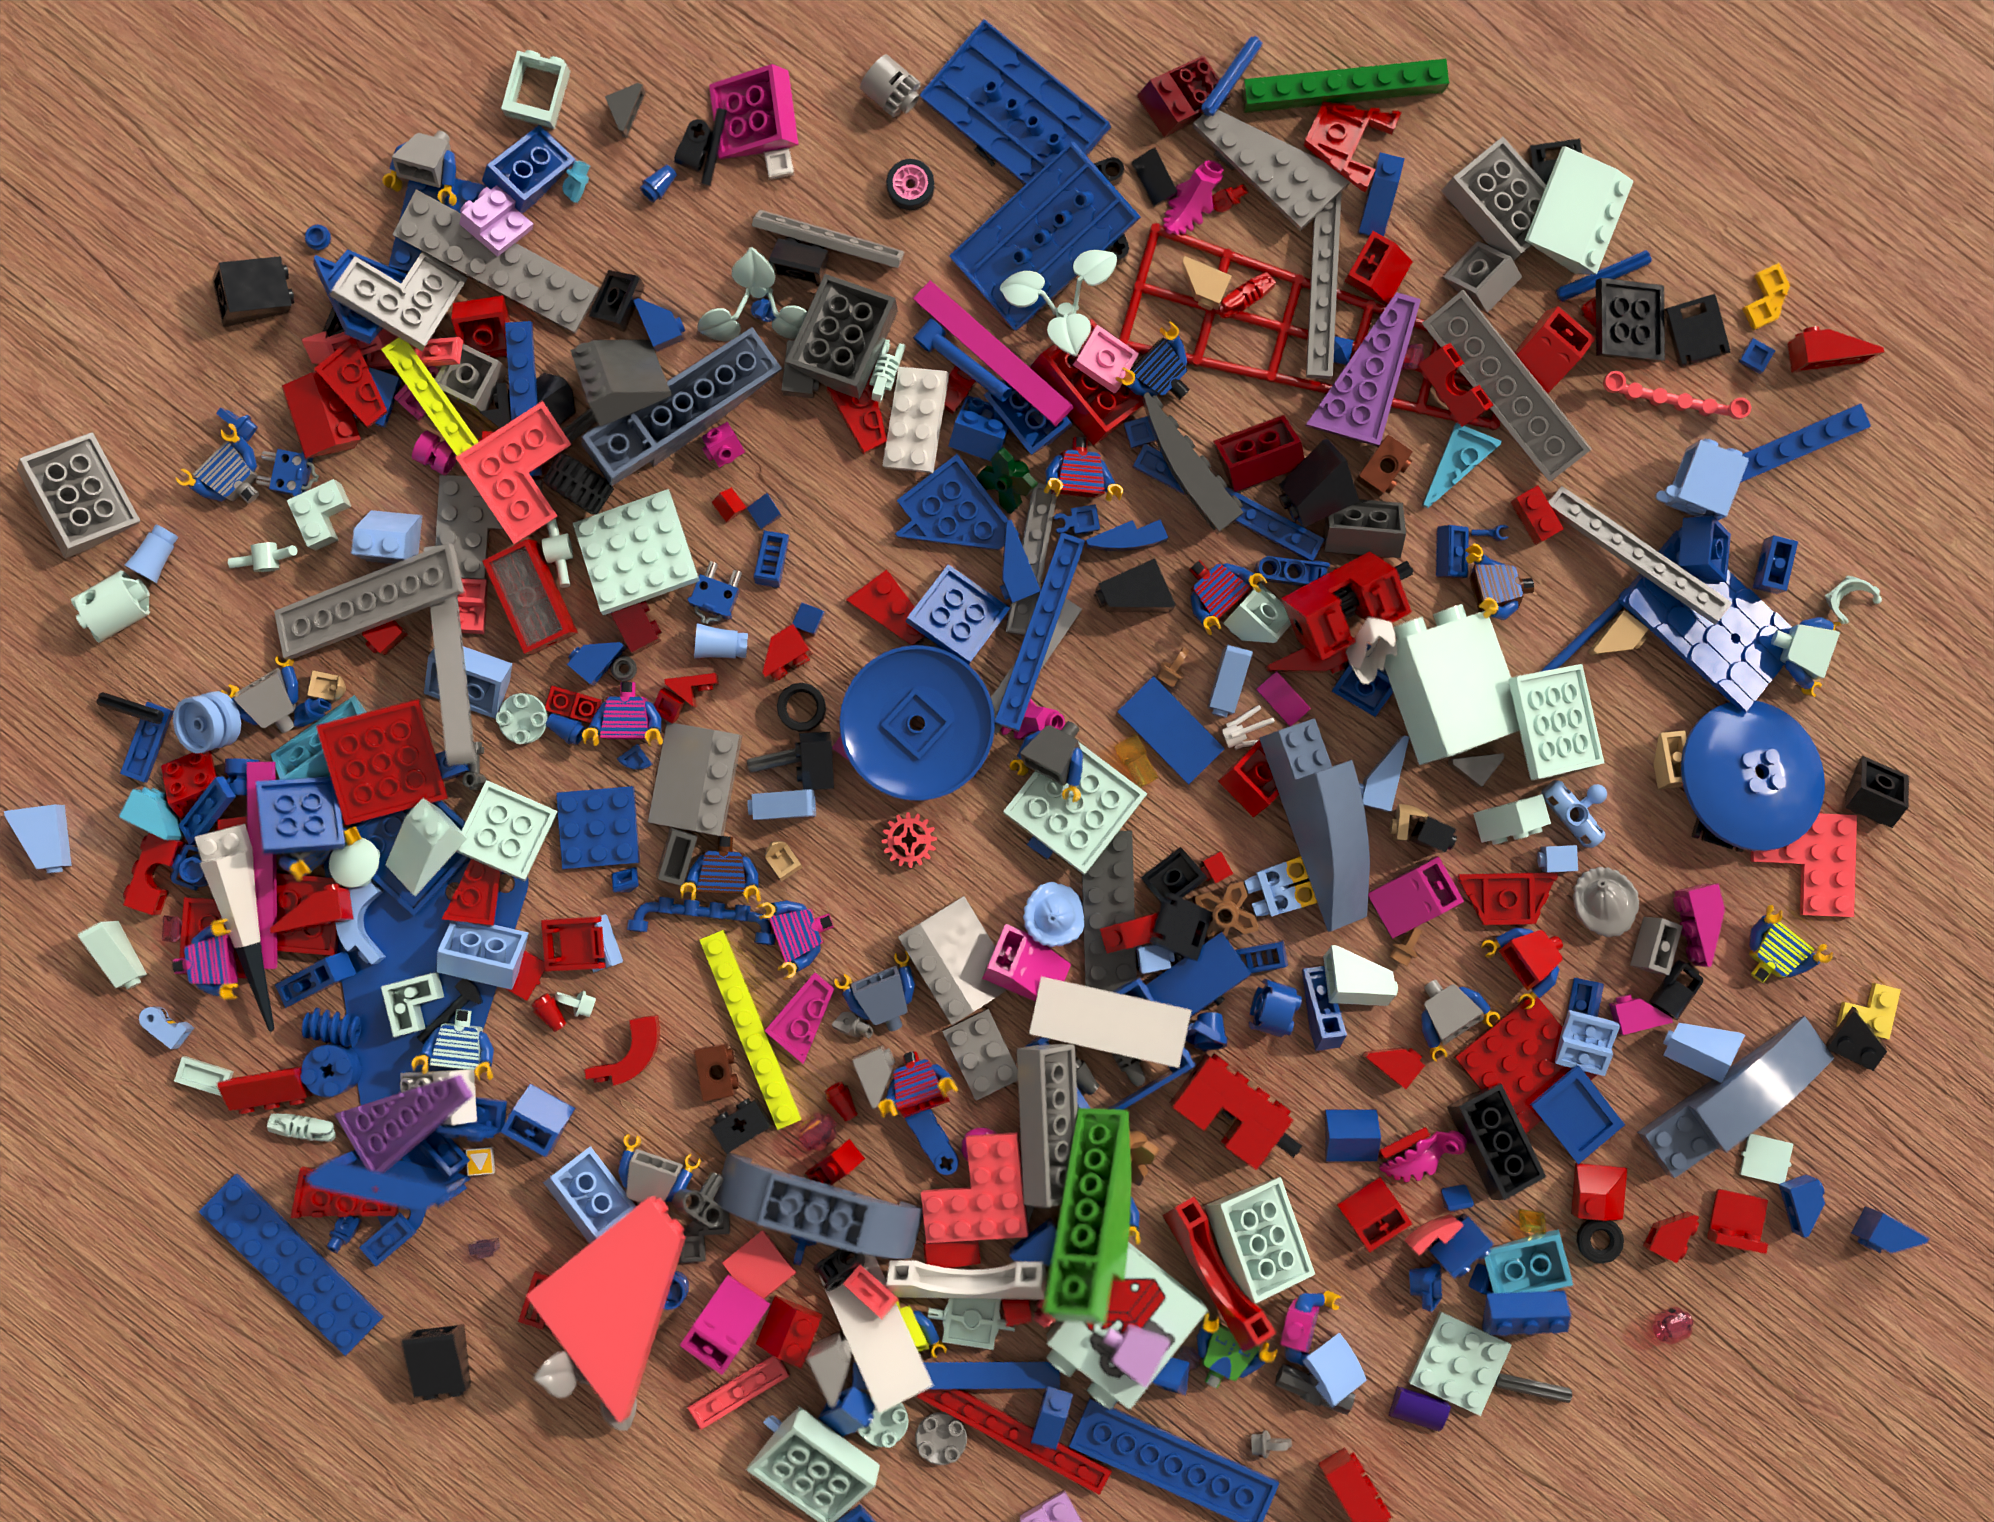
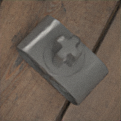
(701, 1202)

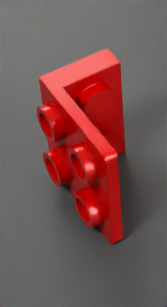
(187, 780)
(1738, 1221)

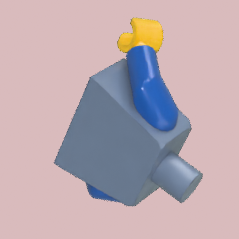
(881, 995)

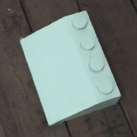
(1579, 211)
(1260, 1239)
(814, 1467)

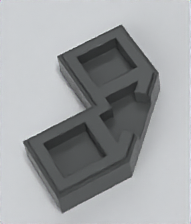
(694, 1246)

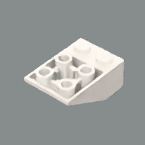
(466, 1113)

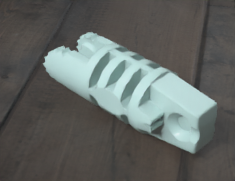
(885, 370)
(301, 1127)

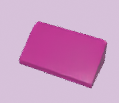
(1283, 698)

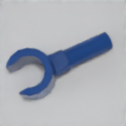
(1494, 533)

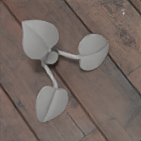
(559, 1378)

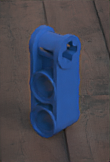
(1307, 570)
(933, 1140)

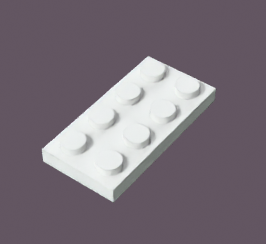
(915, 419)

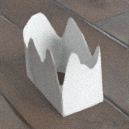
(1370, 632)

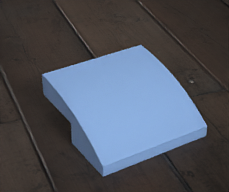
(1586, 1042)
(1335, 1369)

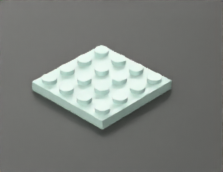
(635, 552)
(1556, 721)
(1079, 828)

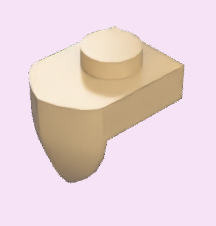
(326, 686)
(1400, 825)
(782, 859)

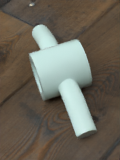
(558, 549)
(264, 557)

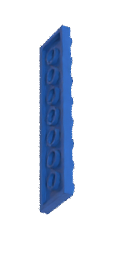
(291, 1264)
(1173, 1463)

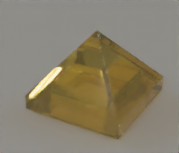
(1532, 1221)

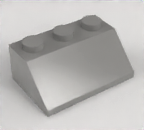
(830, 1362)

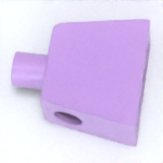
(1137, 1351)

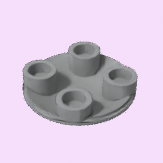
(941, 1438)

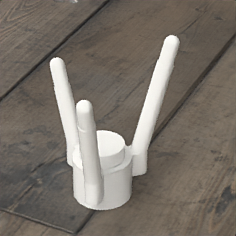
(1236, 734)

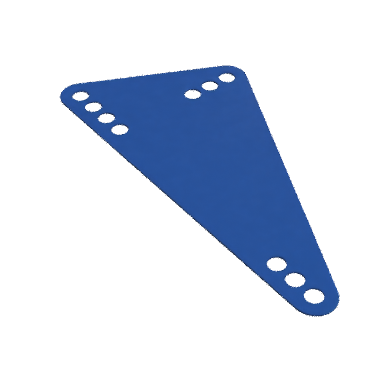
(410, 952)

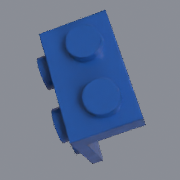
(490, 1121)

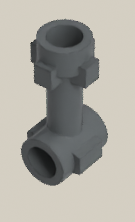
(473, 778)

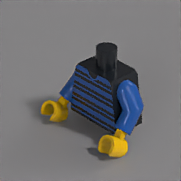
(1159, 368)

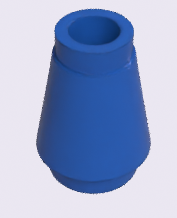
(658, 183)
(566, 728)

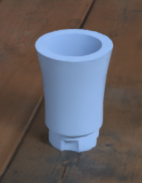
(152, 553)
(719, 643)

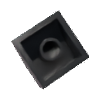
(799, 260)
(1878, 792)

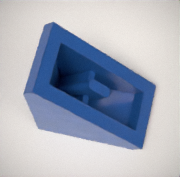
(1173, 1376)

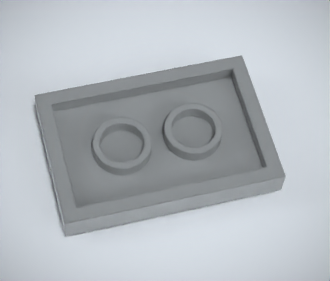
(981, 1054)

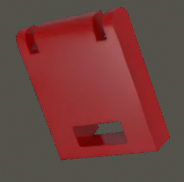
(579, 943)

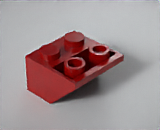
(1379, 268)
(785, 651)
(1374, 1214)

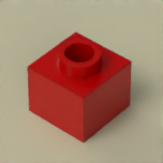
(1216, 867)

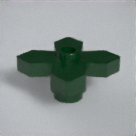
(1009, 478)

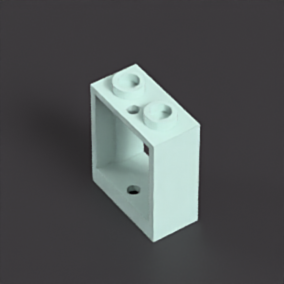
(528, 113)

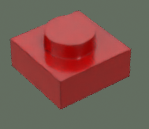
(668, 705)

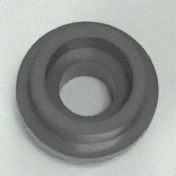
(618, 662)

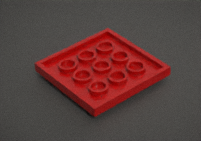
(381, 761)
(1519, 1056)

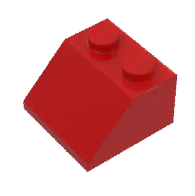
(482, 324)
(1251, 781)
(788, 1331)

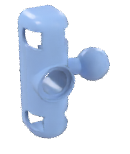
(1567, 801)

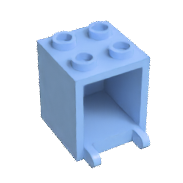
(1705, 480)

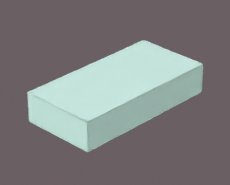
(201, 1075)

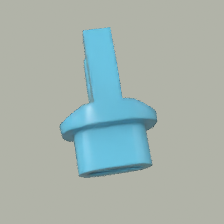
(575, 182)

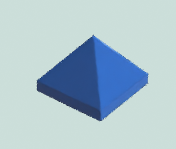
(1342, 350)
(625, 880)

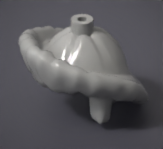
(1605, 901)

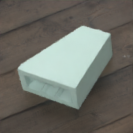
(114, 953)
(1357, 980)

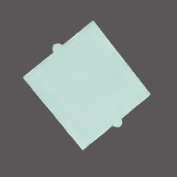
(1766, 1158)

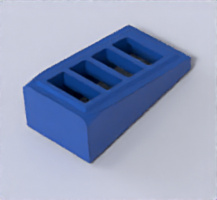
(767, 579)
(1281, 952)

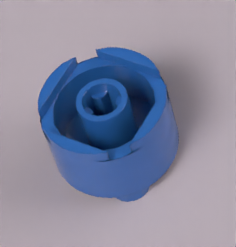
(1274, 1008)
(317, 1075)

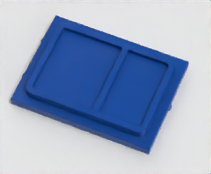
(1577, 1114)

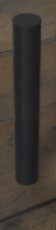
(713, 147)

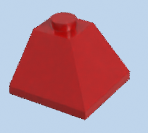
(1599, 1192)

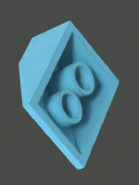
(1529, 1264)

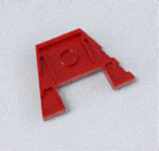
(1338, 133)

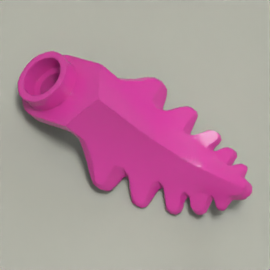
(1193, 198)
(1037, 719)
(1425, 1156)

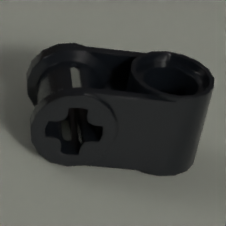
(693, 150)
(835, 1269)

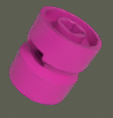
(432, 451)

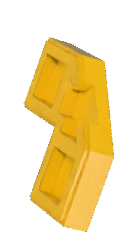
(1774, 289)

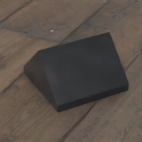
(615, 299)
(1174, 875)

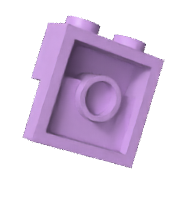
(494, 220)
(1055, 1509)

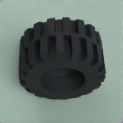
(578, 483)

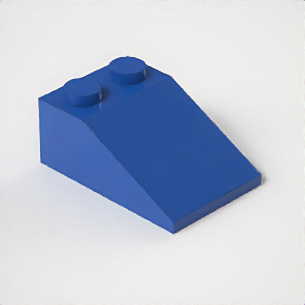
(528, 168)

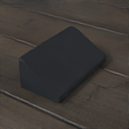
(1154, 177)

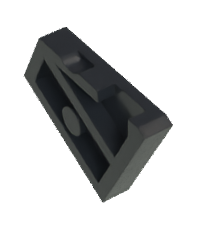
(1857, 1041)

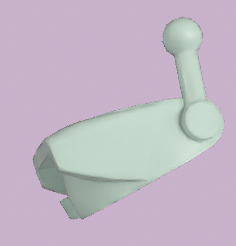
(1846, 586)

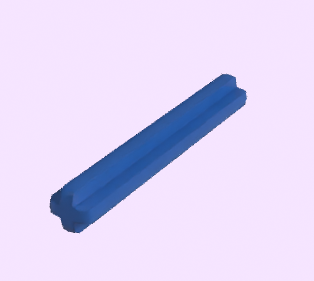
(1231, 76)
(1611, 272)

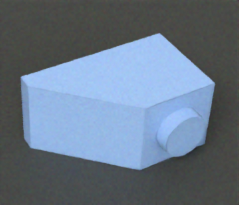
(1153, 958)

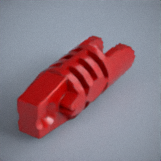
(1246, 295)

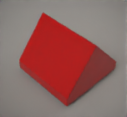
(728, 504)

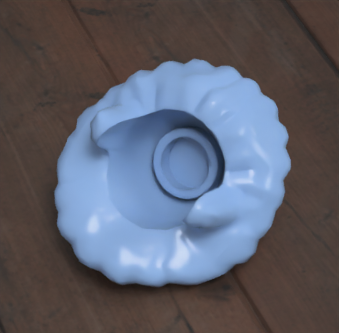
(1054, 915)

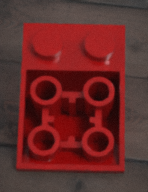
(1553, 347)

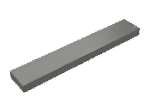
(828, 238)
(1035, 546)
(1066, 618)

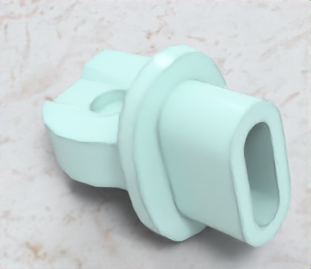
(581, 1004)

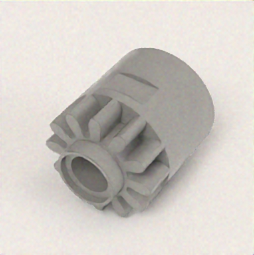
(891, 86)

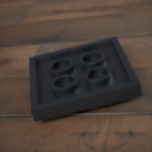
(1630, 320)

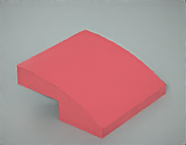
(473, 606)
(1441, 1227)
(760, 1265)

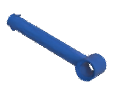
(932, 337)

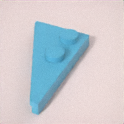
(1462, 453)

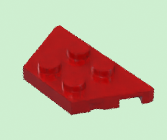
(1508, 896)

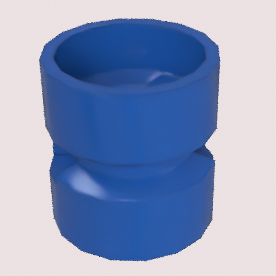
(237, 774)
(678, 1291)

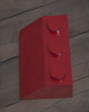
(1259, 453)

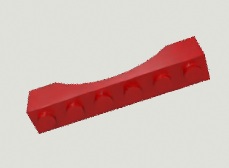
(1240, 1314)

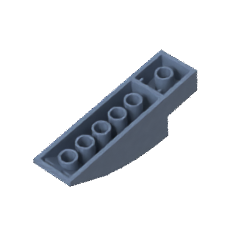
(697, 402)
(1325, 819)
(1748, 1097)

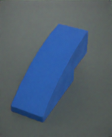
(1128, 537)

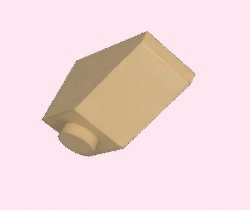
(1205, 283)
(1620, 635)
(1668, 759)

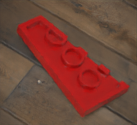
(320, 1202)

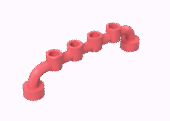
(1616, 383)

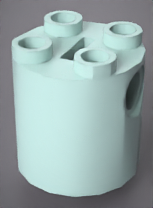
(112, 605)

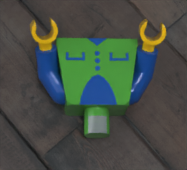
(1224, 1356)

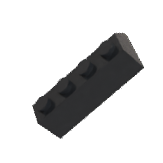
(1496, 1142)

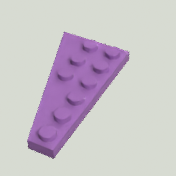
(1366, 387)
(396, 1124)

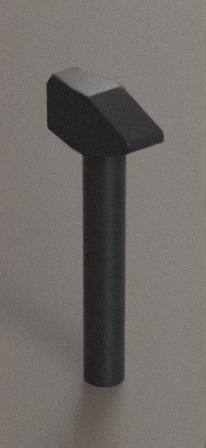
(468, 991)

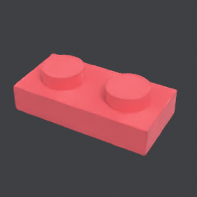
(871, 1291)

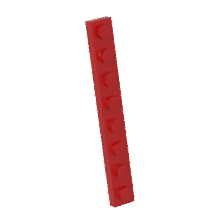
(1017, 1436)

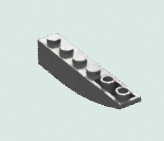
(1190, 470)

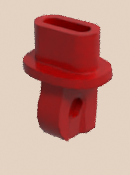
(1226, 198)

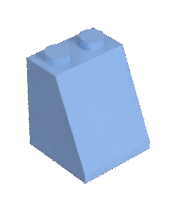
(387, 537)

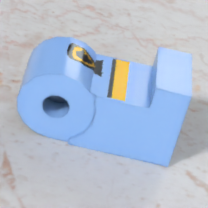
(165, 1029)

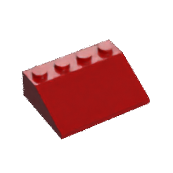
(1094, 407)

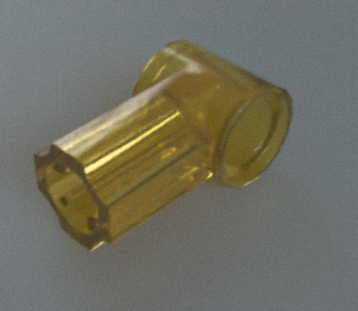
(1133, 755)

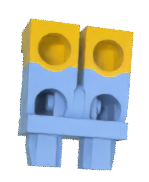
(1275, 889)

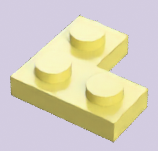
(1879, 1010)

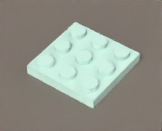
(506, 830)
(1460, 1363)

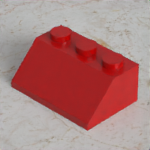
(319, 417)
(264, 1089)

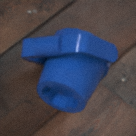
(189, 869)
(1209, 1032)
(1427, 1284)

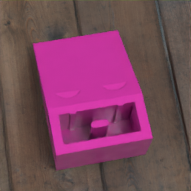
(1415, 897)
(1701, 916)
(1021, 962)
(725, 1324)

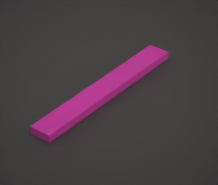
(993, 353)
(264, 865)

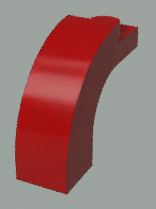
(1129, 933)
(644, 1045)

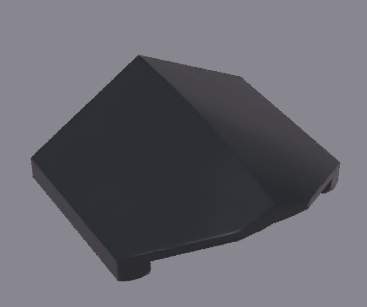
(556, 396)

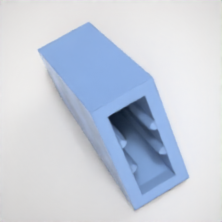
(1229, 680)
(782, 805)
(43, 835)
(1703, 1049)

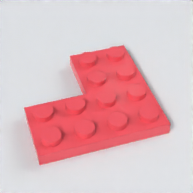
(502, 466)
(1826, 863)
(993, 1202)

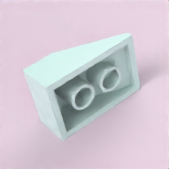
(423, 845)

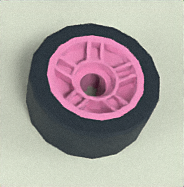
(918, 174)

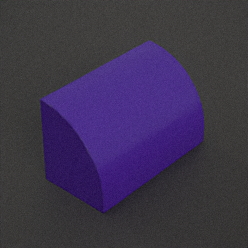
(1419, 1409)

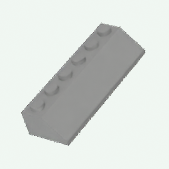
(1046, 1119)

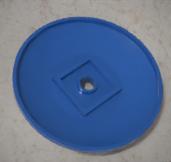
(926, 685)
(1723, 784)

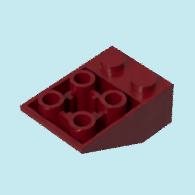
(1178, 95)

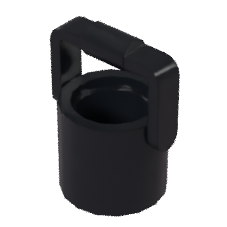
(1672, 995)

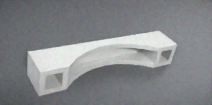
(1011, 1281)

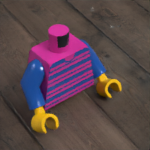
(625, 718)
(796, 933)
(210, 961)
(1301, 1324)

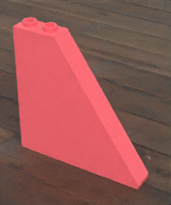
(612, 1300)

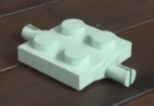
(971, 1321)

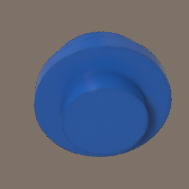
(318, 237)

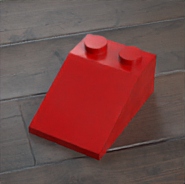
(1828, 349)

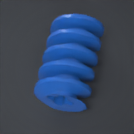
(331, 1029)

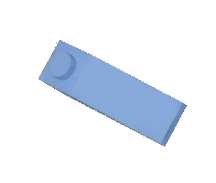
(1382, 782)

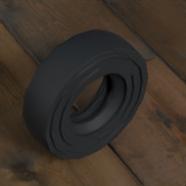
(1606, 1255)

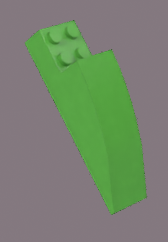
(1093, 1219)

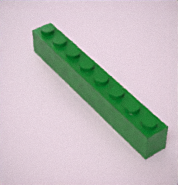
(1345, 85)

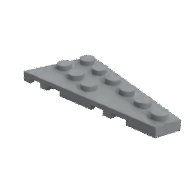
(1283, 174)

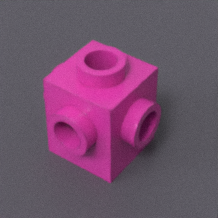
(722, 445)

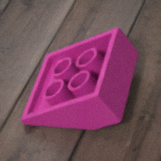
(757, 114)

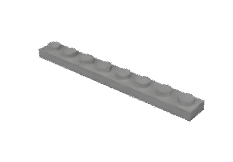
(1323, 291)
(1639, 555)

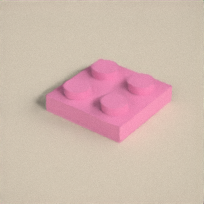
(1104, 358)

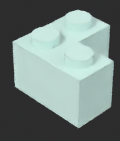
(313, 512)
(1515, 818)
(404, 1001)

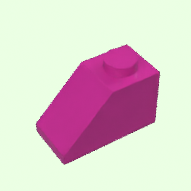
(1636, 1015)

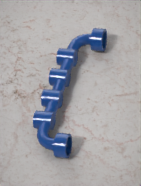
(692, 908)

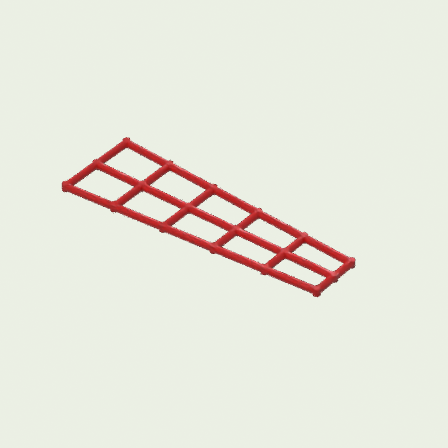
(1283, 328)

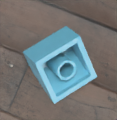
(152, 813)

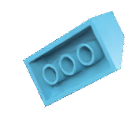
(304, 753)

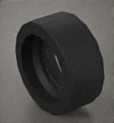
(782, 709)

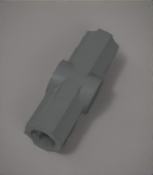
(1304, 1385)

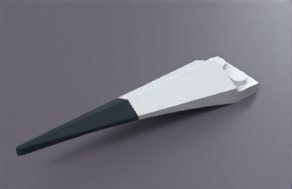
(230, 875)

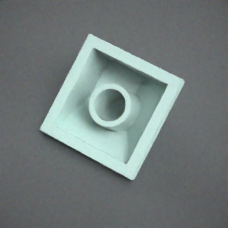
(1259, 618)

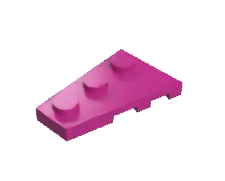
(800, 1018)

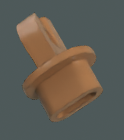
(1170, 672)
(1404, 952)

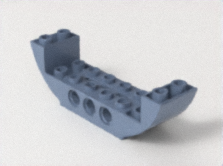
(818, 1210)

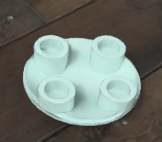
(522, 718)
(354, 864)
(886, 1426)

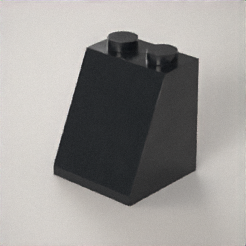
(252, 290)
(1318, 486)
(1136, 591)
(437, 1361)

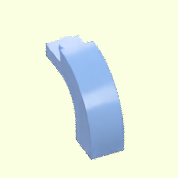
(352, 932)

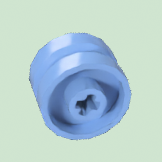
(207, 722)

